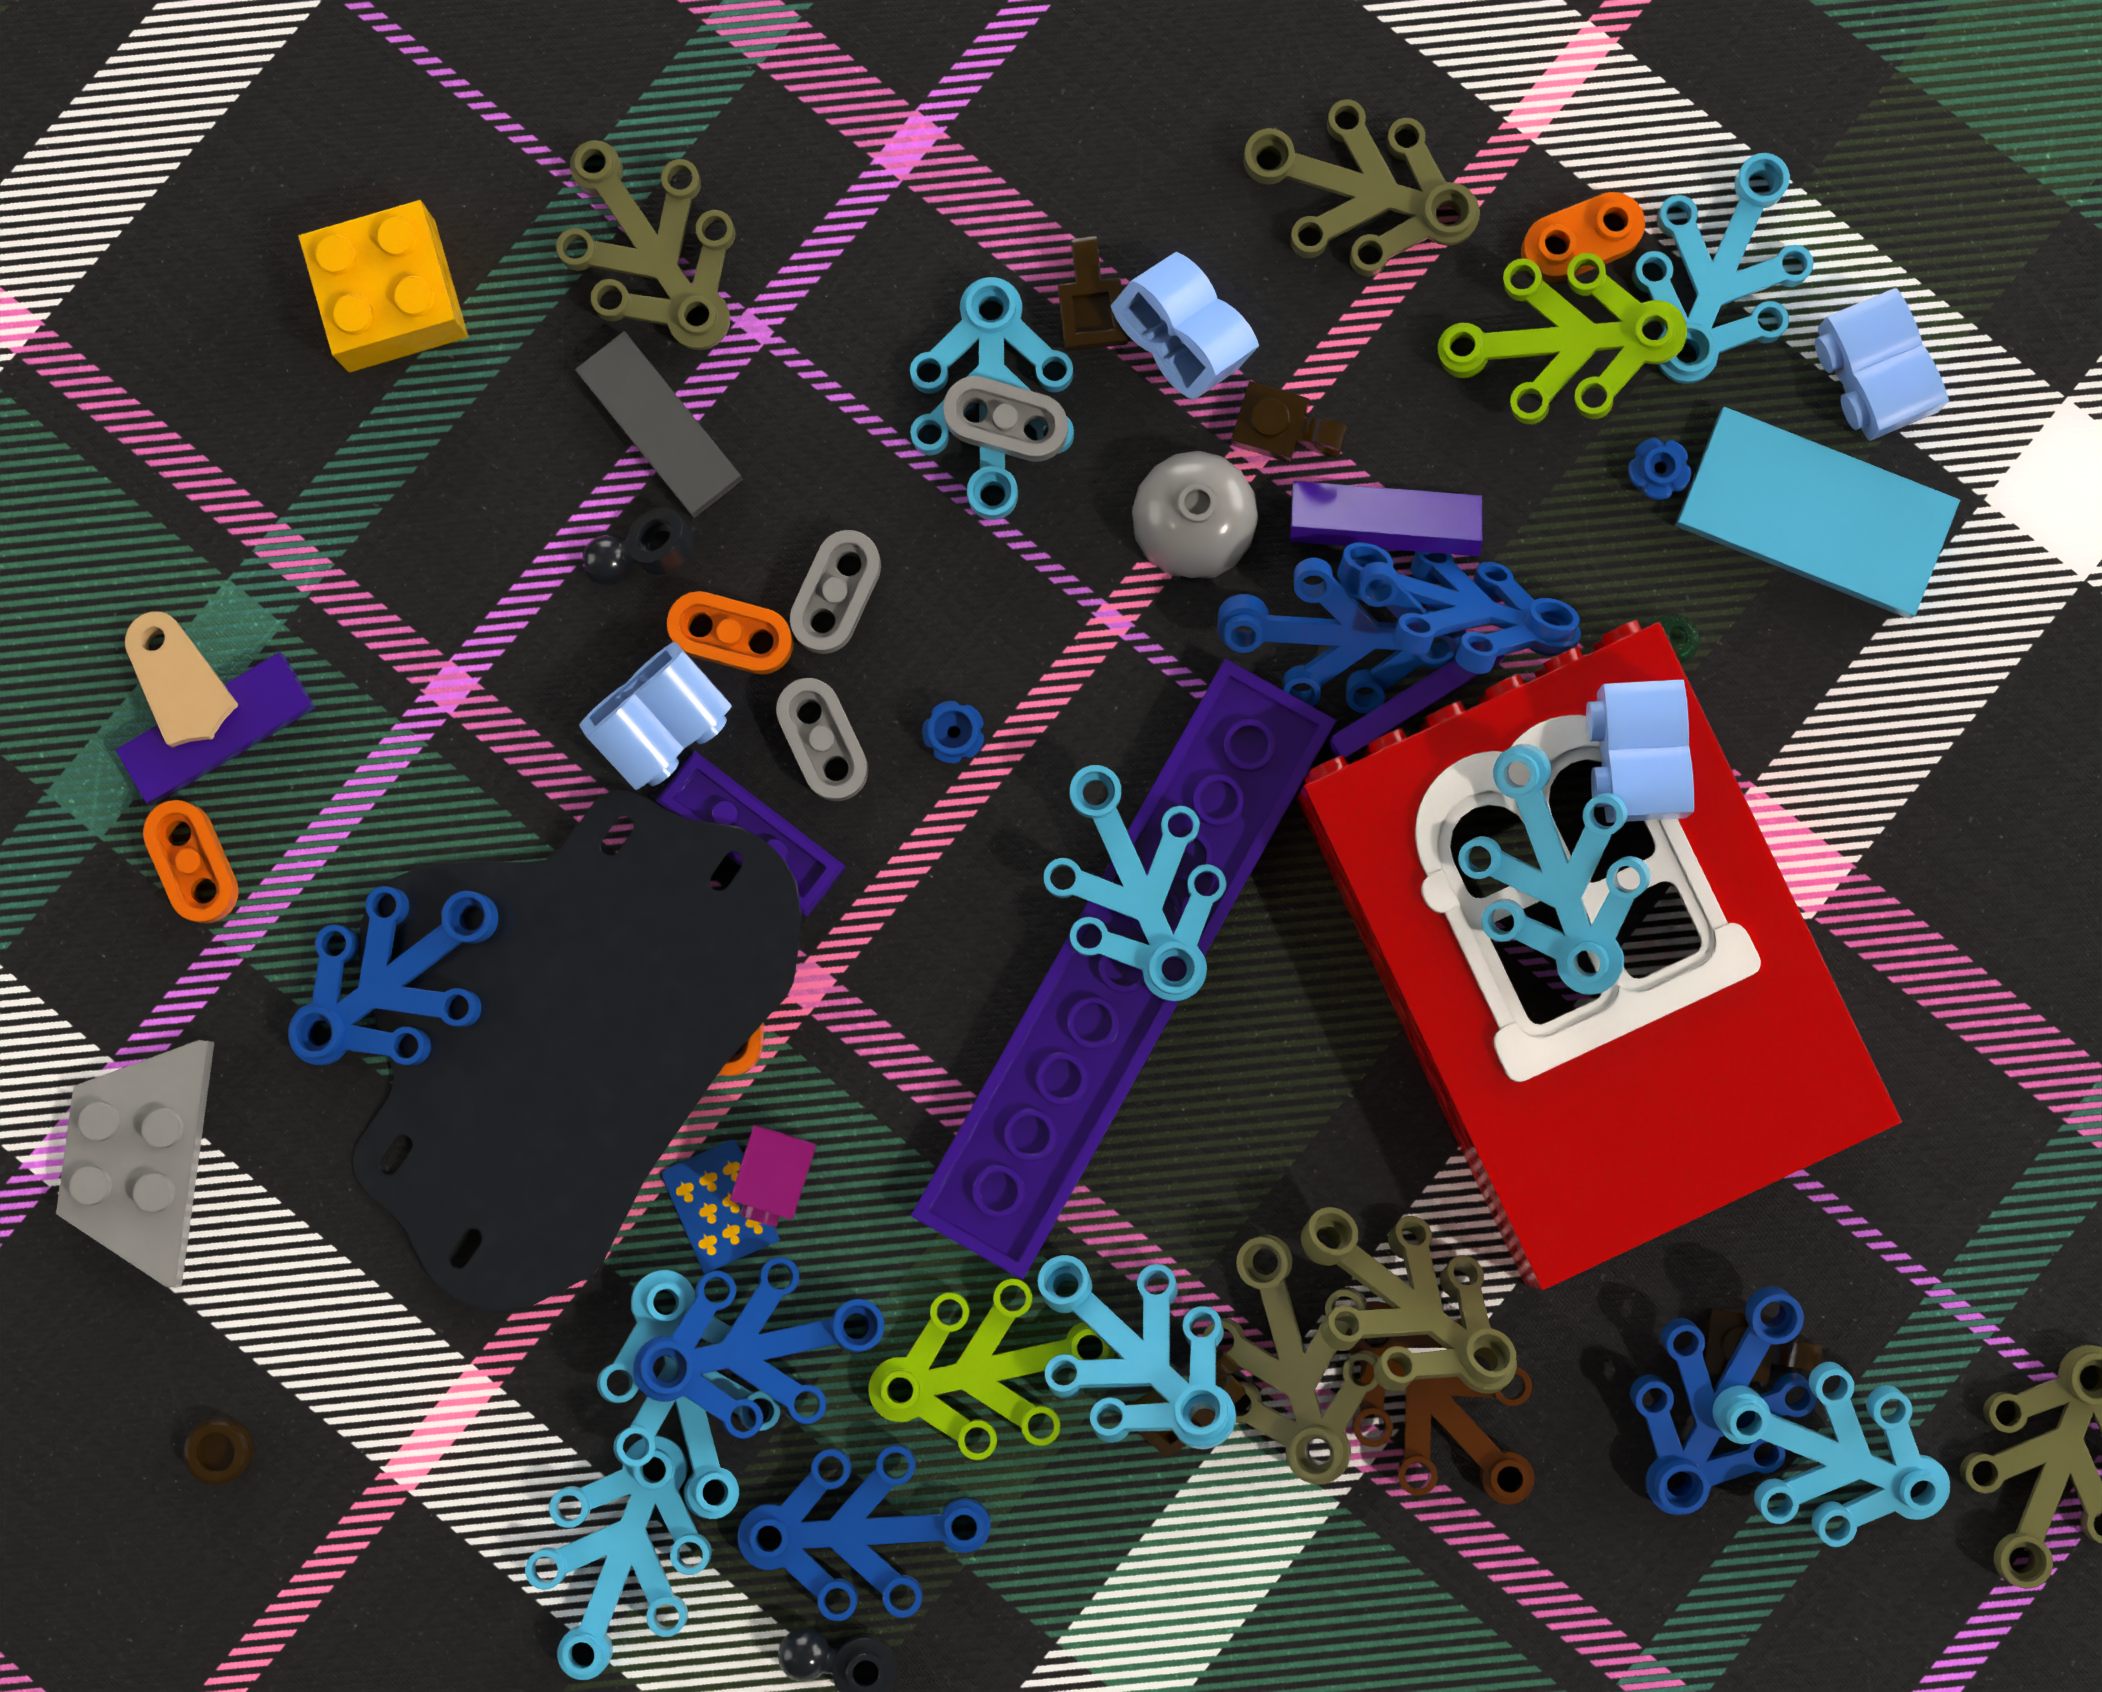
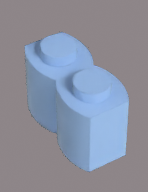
(1184, 325)
(1881, 365)
(656, 717)
(1643, 749)

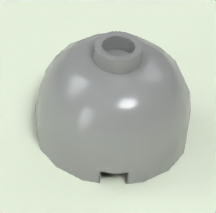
(1194, 515)

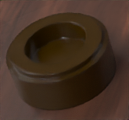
(219, 1451)

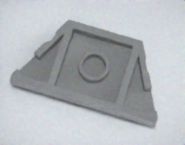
(137, 1158)

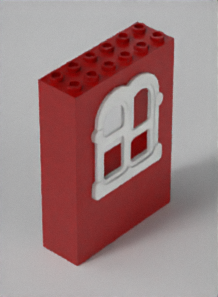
(1664, 1084)

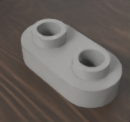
(1008, 414)
(835, 593)
(822, 741)

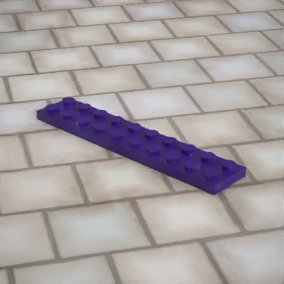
(1096, 1015)

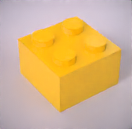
(383, 286)

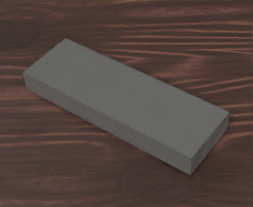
(659, 424)

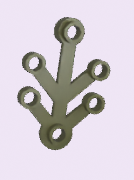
(1371, 190)
(653, 254)
(1415, 1307)
(1295, 1370)
(2060, 1454)

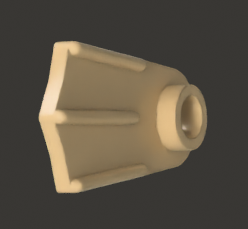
(177, 681)

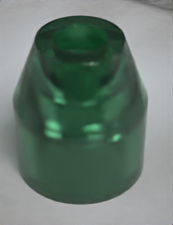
(1690, 646)

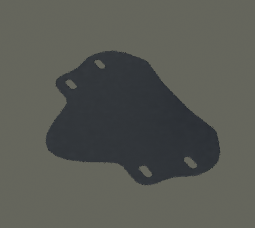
(594, 1040)

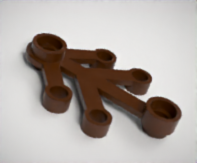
(1434, 1397)

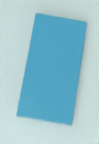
(1817, 513)

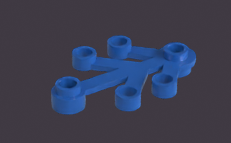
(1538, 624)
(1350, 634)
(384, 982)
(745, 1350)
(1695, 1452)
(851, 1533)

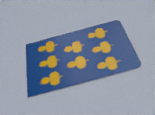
(712, 1221)

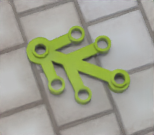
(1572, 339)
(974, 1373)

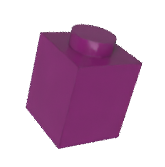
(772, 1175)

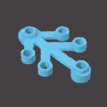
(1717, 280)
(991, 366)
(1559, 881)
(1141, 894)
(1142, 1361)
(691, 1416)
(1841, 1458)
(626, 1547)

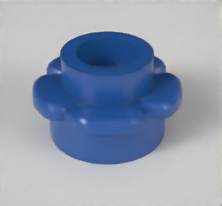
(1654, 484)
(948, 715)

